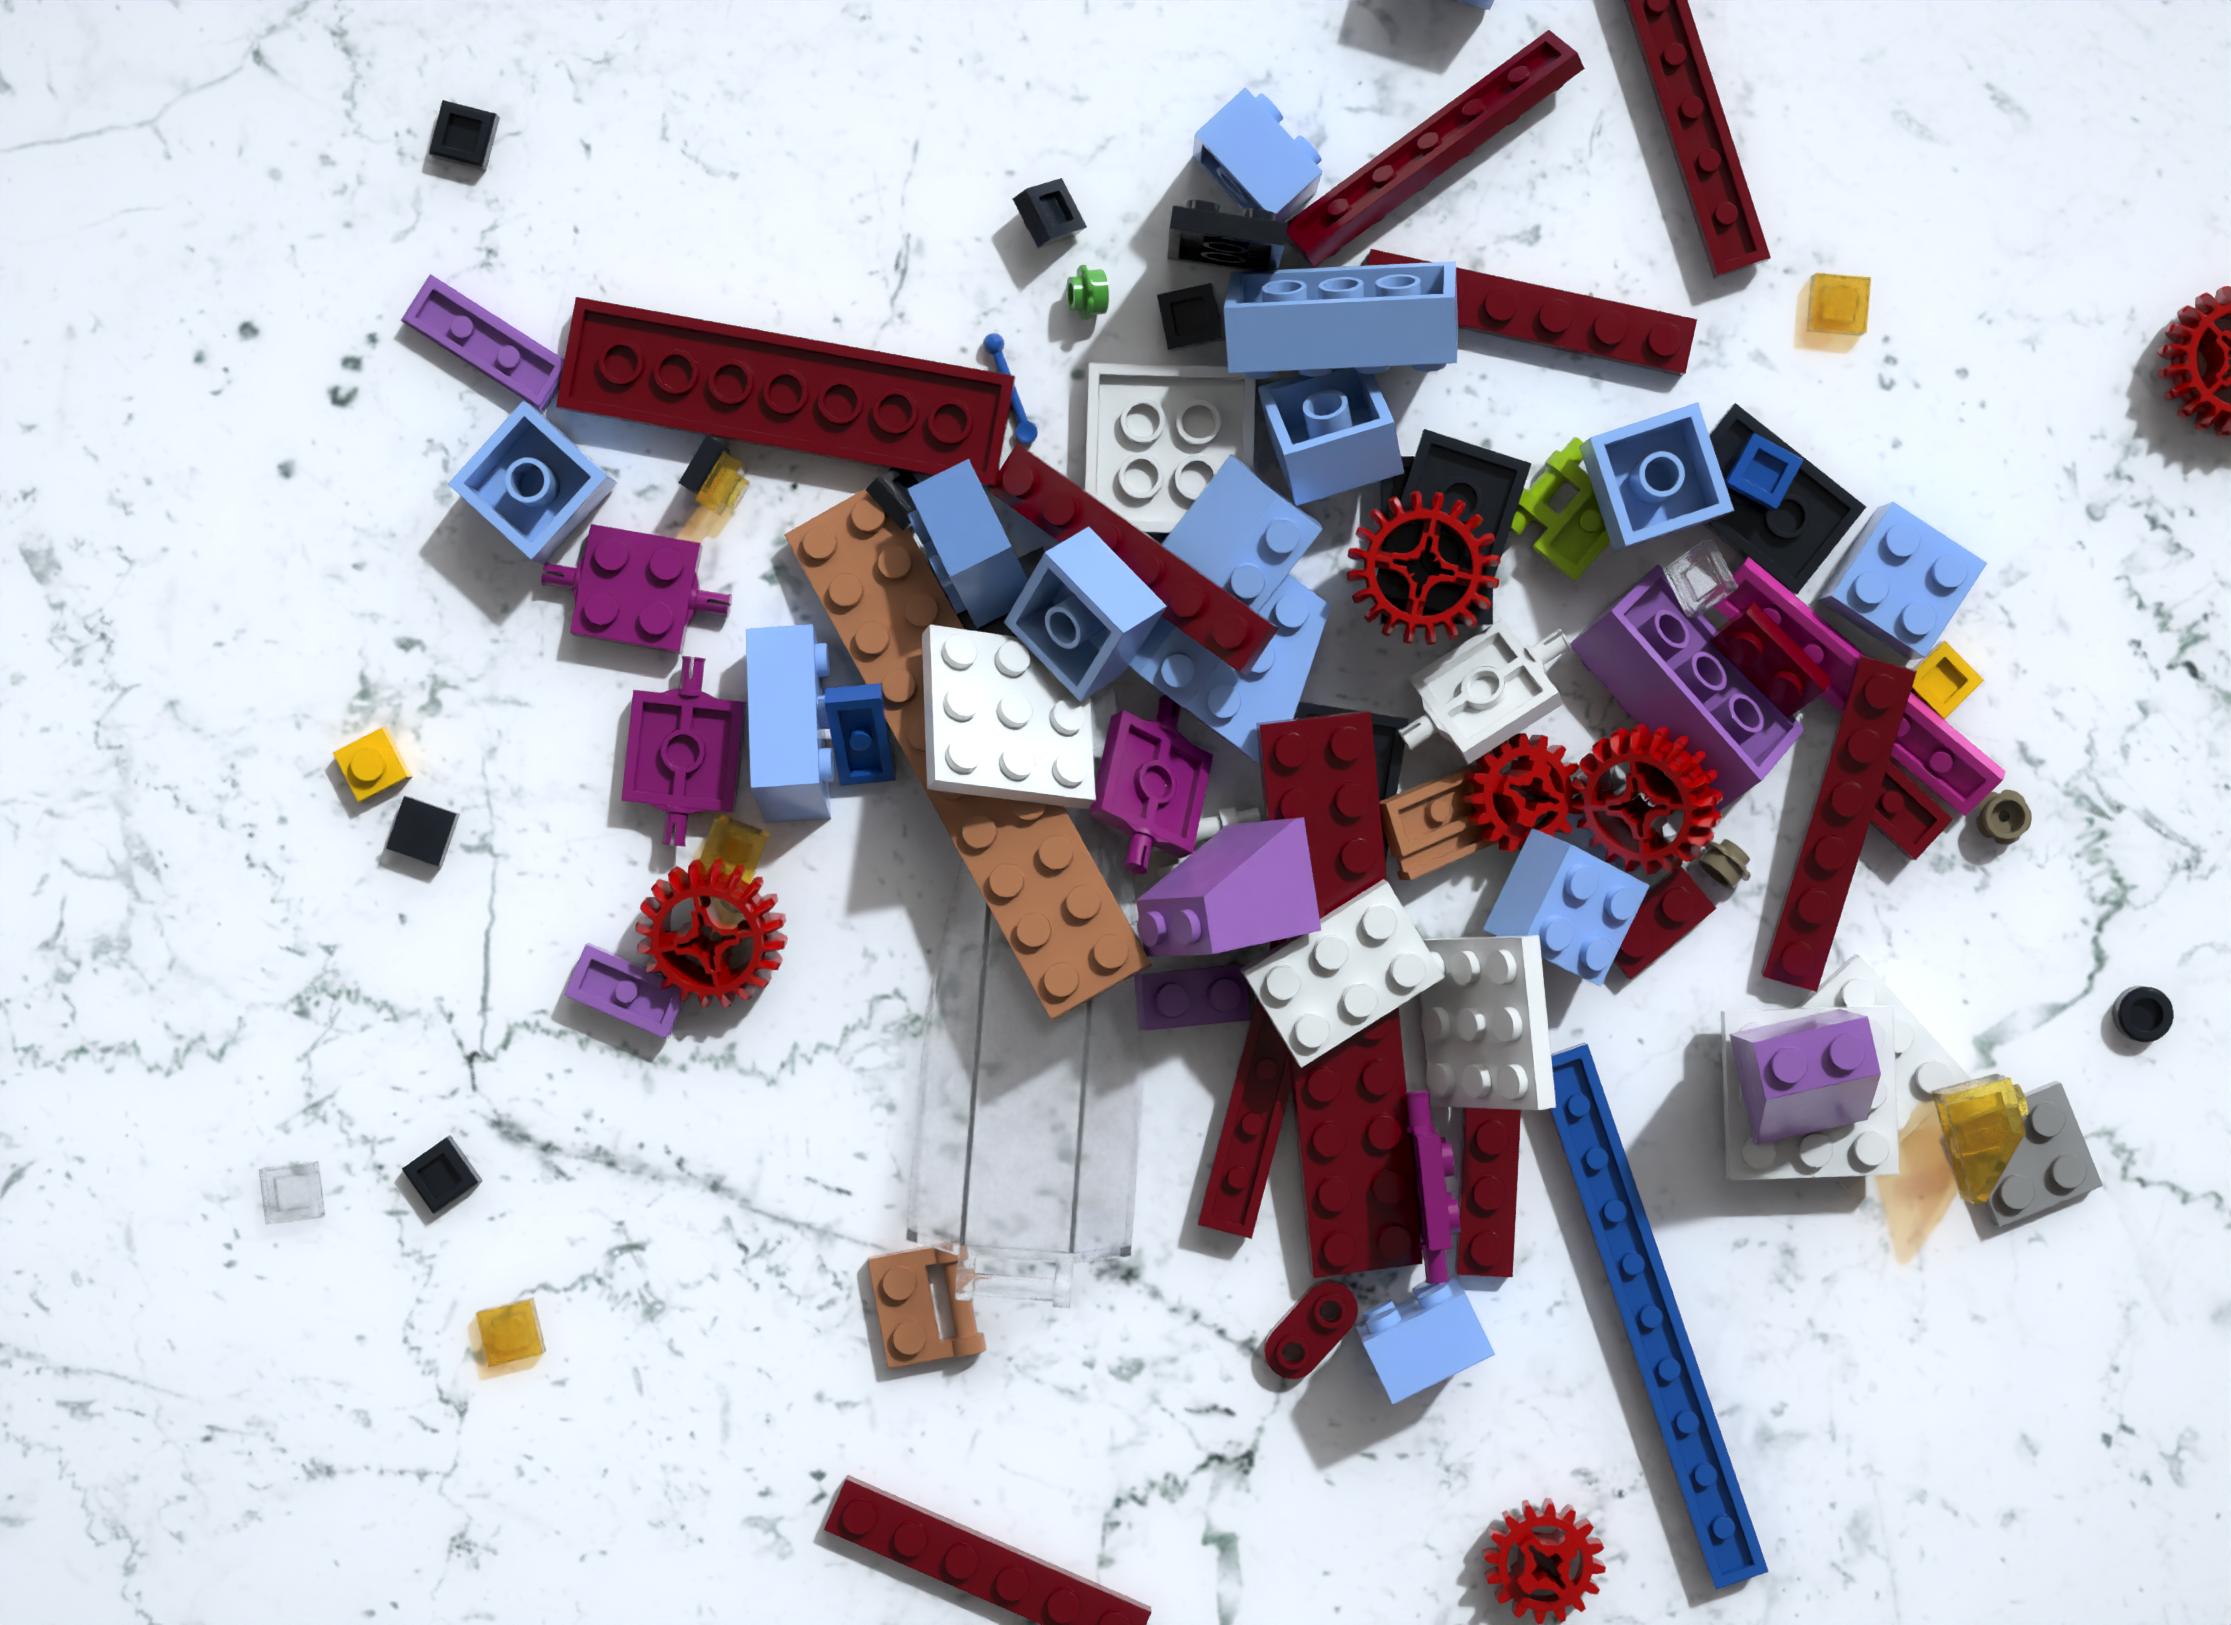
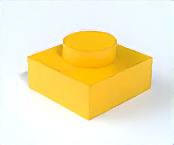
(1944, 680)
(372, 764)

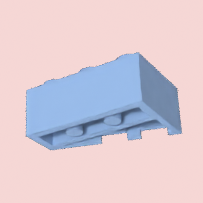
(1272, 689)
(788, 723)

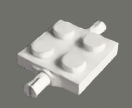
(1485, 691)

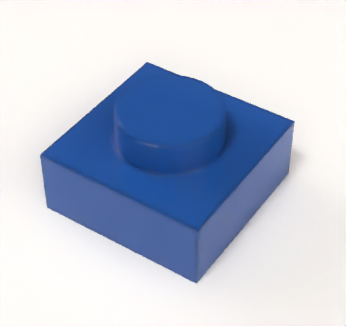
(1763, 471)

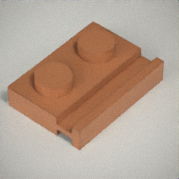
(1430, 824)

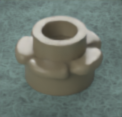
(2018, 816)
(1725, 863)

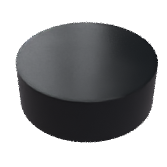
(2143, 1013)

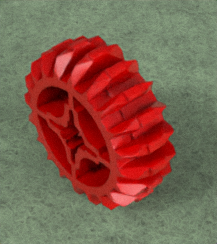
(2215, 346)
(1433, 520)
(1643, 838)
(706, 890)

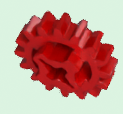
(1532, 775)
(1528, 1576)

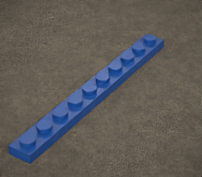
(1652, 1321)

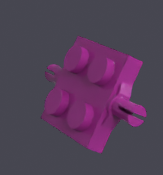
(636, 589)
(683, 751)
(1151, 784)
(1436, 1208)

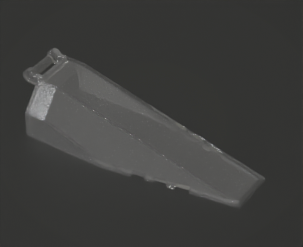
(1023, 1116)

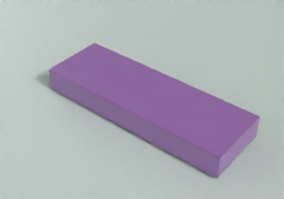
(485, 342)

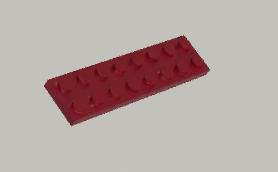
(783, 391)

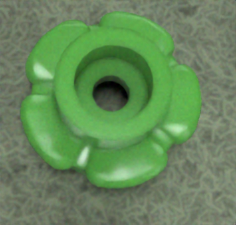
(1088, 292)

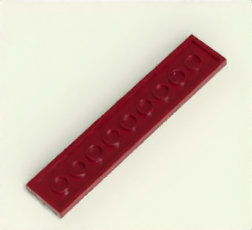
(1353, 1096)

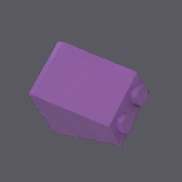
(1233, 892)
(1806, 1074)

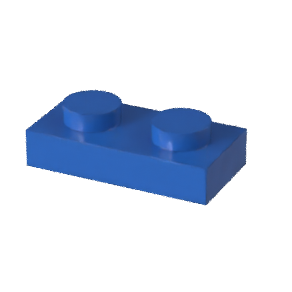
(860, 734)

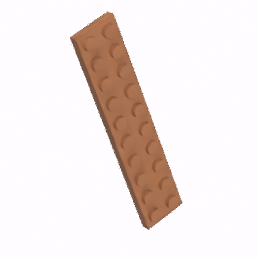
(1018, 852)

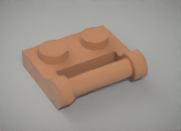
(909, 1312)

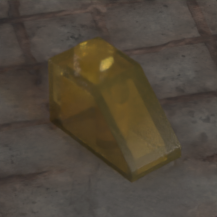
(1981, 1131)

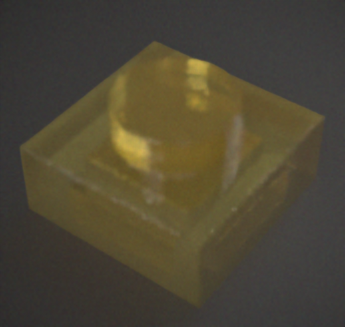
(1838, 304)
(724, 485)
(736, 845)
(510, 1332)

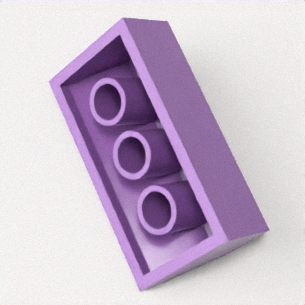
(1676, 678)

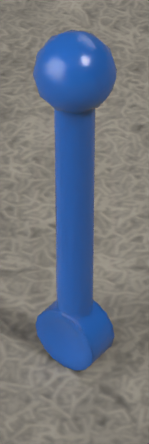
(1026, 431)

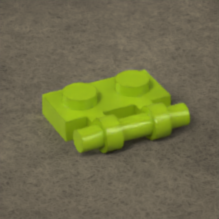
(1578, 532)

